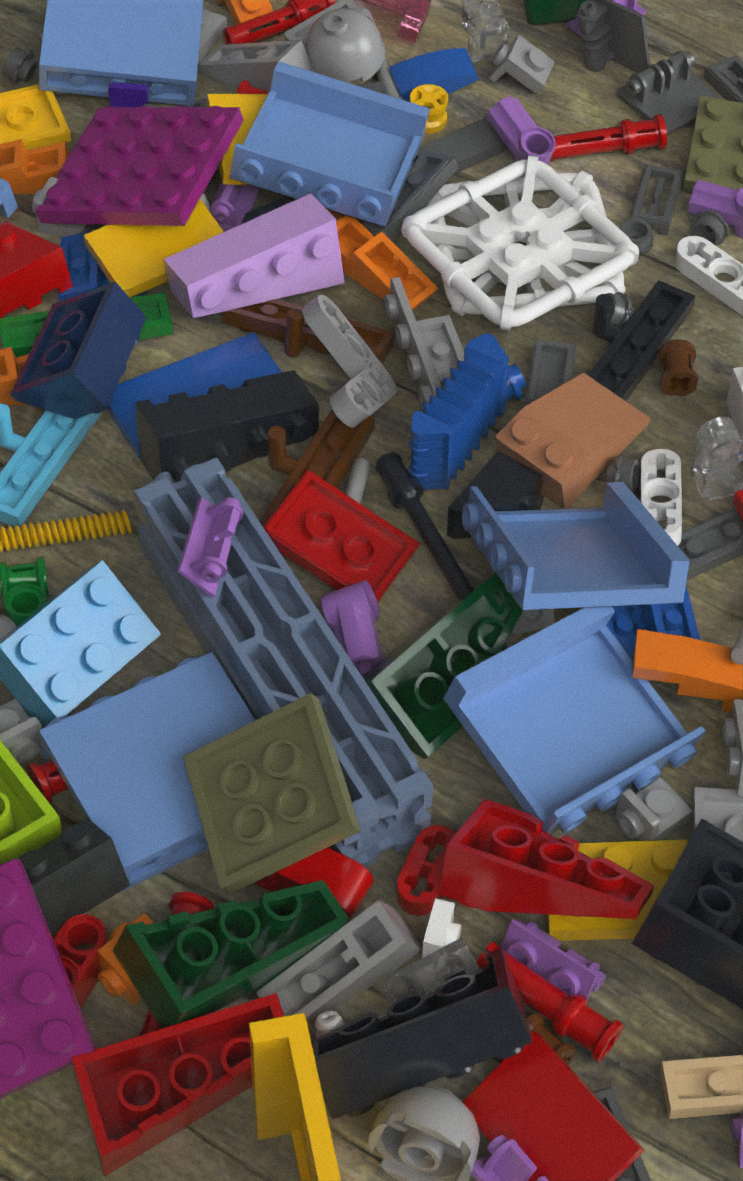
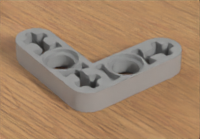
(369, 382)

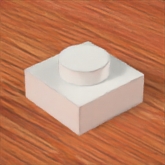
(440, 927)

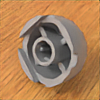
(345, 45)
(426, 1136)

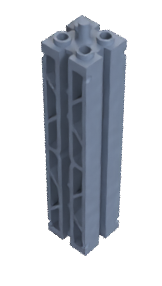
(283, 649)

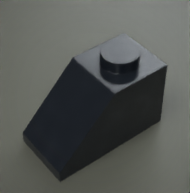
(506, 488)

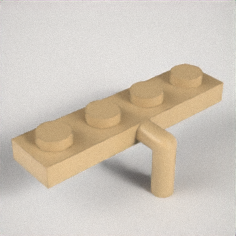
(703, 1086)

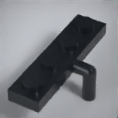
(637, 344)

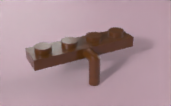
(287, 325)
(327, 455)

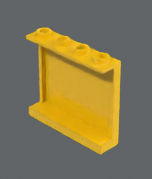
(290, 1094)

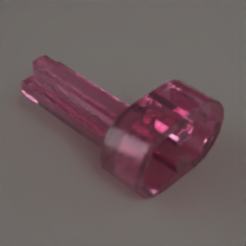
(413, 13)

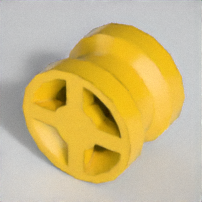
(435, 99)

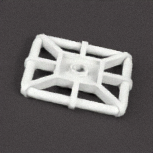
(585, 185)
(516, 263)

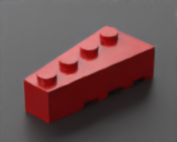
(29, 268)
(166, 1079)

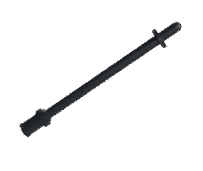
(406, 494)

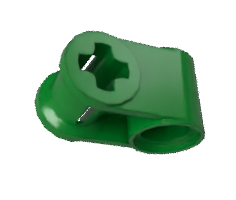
(23, 588)

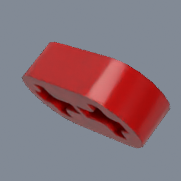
(418, 866)

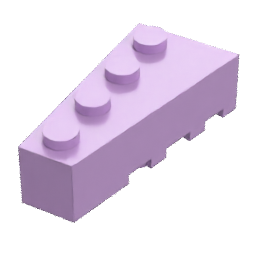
(259, 260)

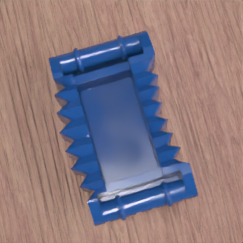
(459, 414)

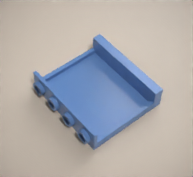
(122, 42)
(331, 142)
(580, 554)
(569, 720)
(129, 763)

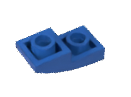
(444, 68)

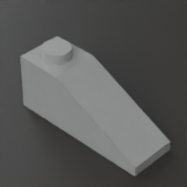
(253, 62)
(345, 963)

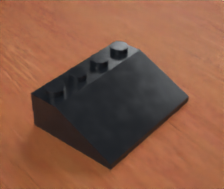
(700, 914)

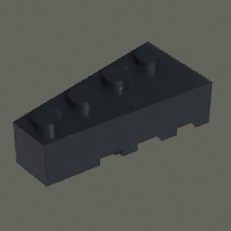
(224, 423)
(423, 1038)

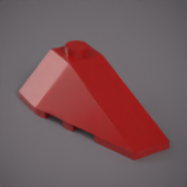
(514, 866)

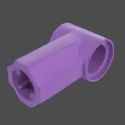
(520, 131)
(720, 199)
(352, 618)

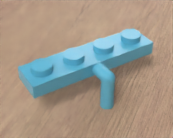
(36, 459)

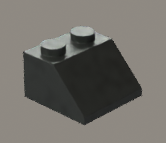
(74, 872)

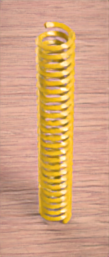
(64, 530)

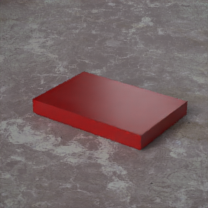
(338, 537)
(552, 1117)

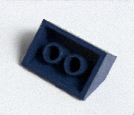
(81, 353)

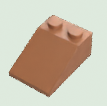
(571, 436)

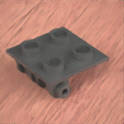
(613, 34)
(667, 90)

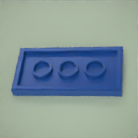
(223, 364)

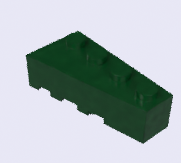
(221, 954)

